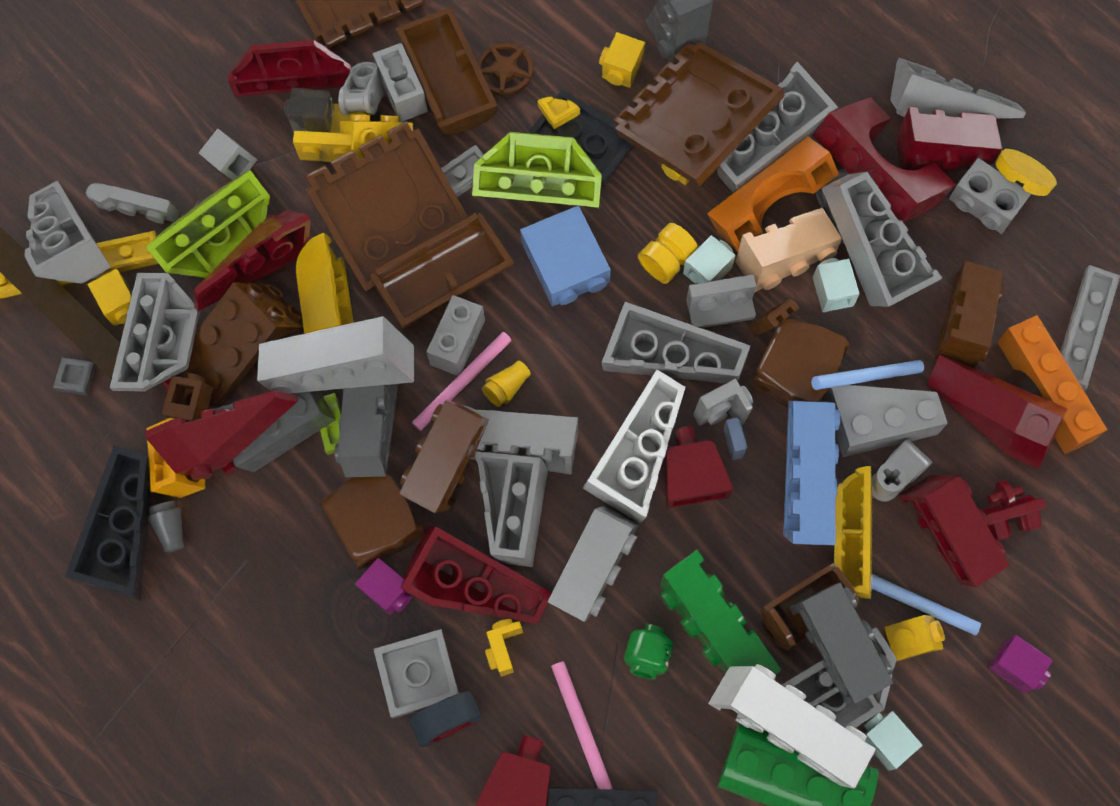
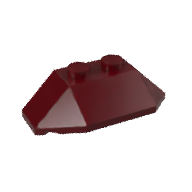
(287, 66)

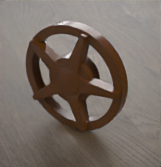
(505, 68)

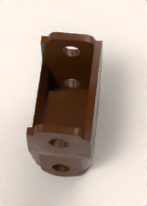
(795, 357)
(371, 519)
(779, 622)

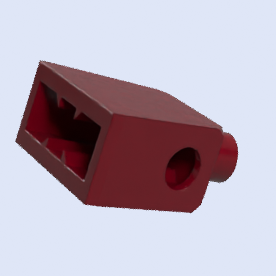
(694, 471)
(518, 778)

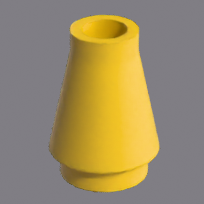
(504, 385)

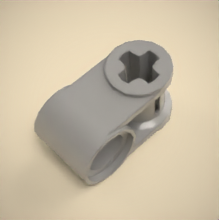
(361, 90)
(900, 469)

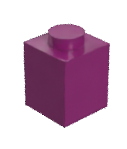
(383, 587)
(1021, 665)

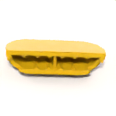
(322, 286)
(854, 530)

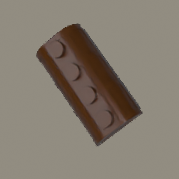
(447, 72)
(440, 268)

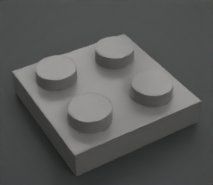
(415, 673)

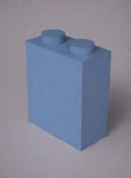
(565, 256)

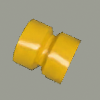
(665, 256)

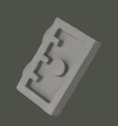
(721, 301)
(729, 398)

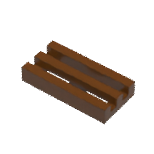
(773, 317)

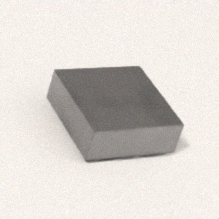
(74, 376)

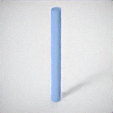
(867, 374)
(925, 605)

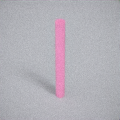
(463, 379)
(581, 726)

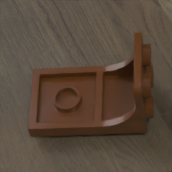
(231, 335)

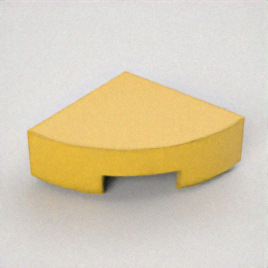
(558, 110)

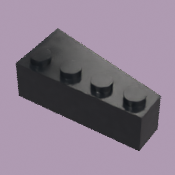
(115, 530)

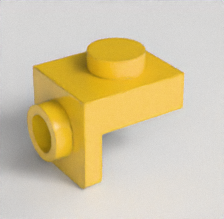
(915, 637)
(498, 654)

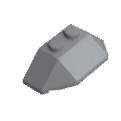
(155, 334)
(822, 691)

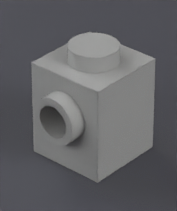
(223, 152)

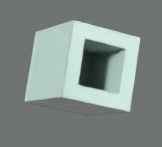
(709, 261)
(835, 284)
(891, 739)

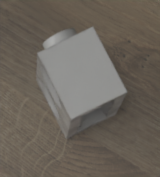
(400, 82)
(993, 190)

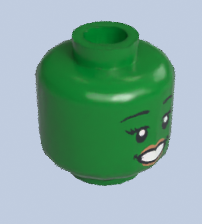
(648, 652)

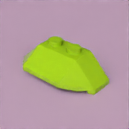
(538, 171)
(212, 228)

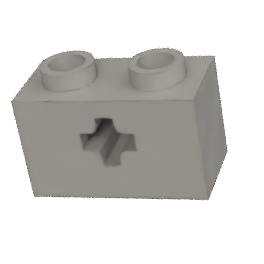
(456, 335)

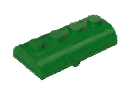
(778, 778)

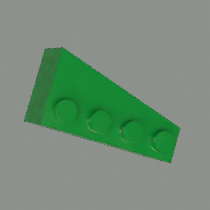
(710, 618)

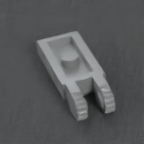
(132, 202)

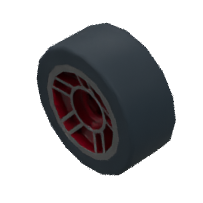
(445, 718)

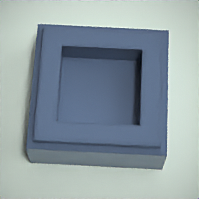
(735, 438)

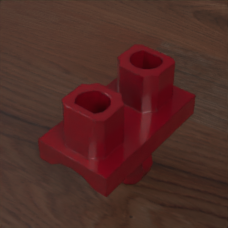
(1024, 509)

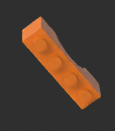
(801, 169)
(1035, 354)

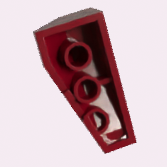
(263, 252)
(1004, 413)
(219, 436)
(464, 579)

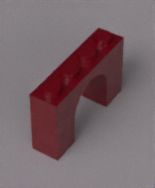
(848, 138)

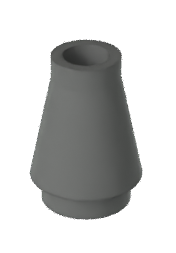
(167, 524)

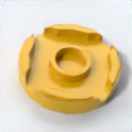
(1027, 170)

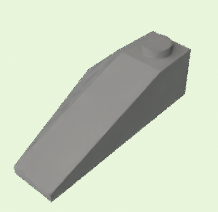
(922, 88)
(60, 240)

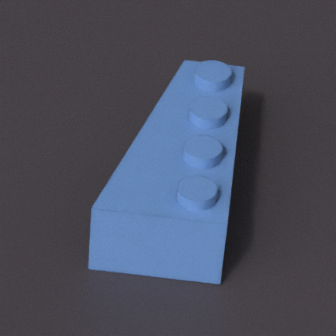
(811, 473)

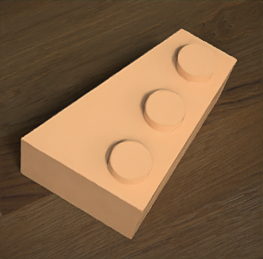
(788, 249)

